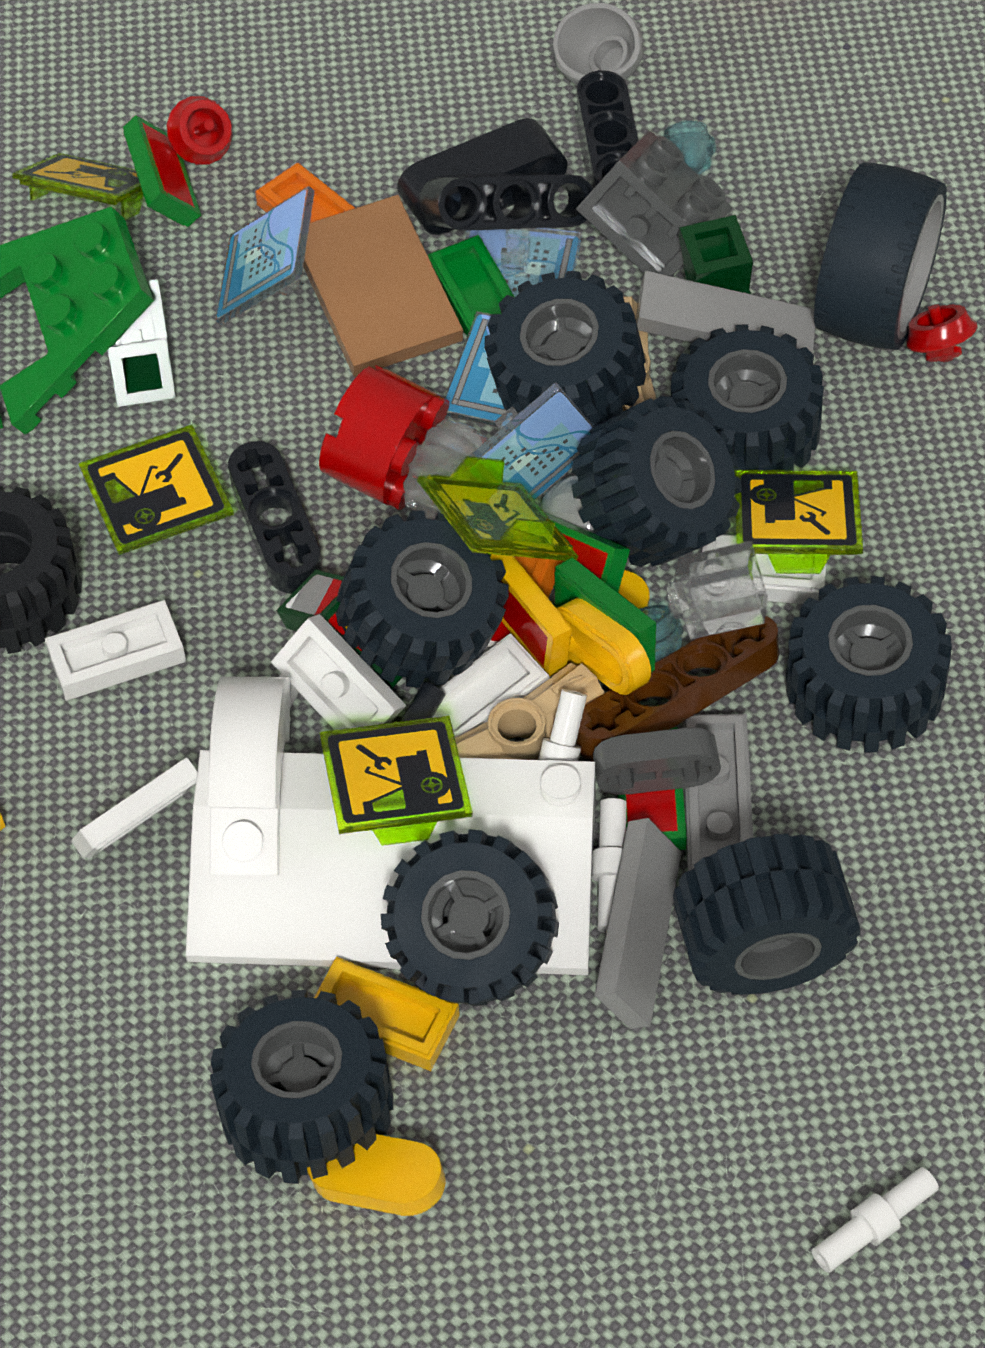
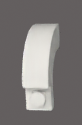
(245, 774)

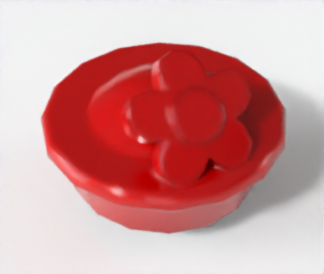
(199, 130)
(940, 331)

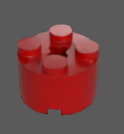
(380, 433)

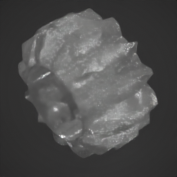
(439, 455)

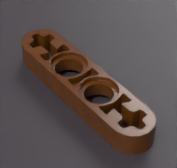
(734, 654)

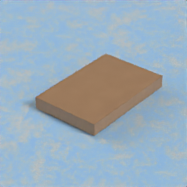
(378, 286)

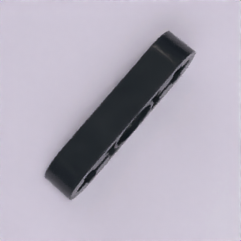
(278, 494)

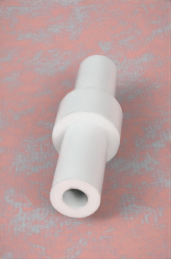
(562, 742)
(608, 855)
(875, 1219)

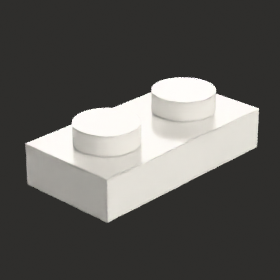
(115, 650)
(335, 678)

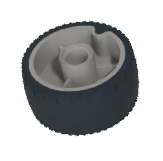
(879, 255)

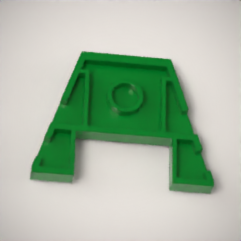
(84, 294)

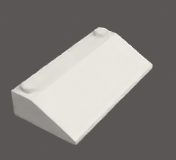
(334, 883)

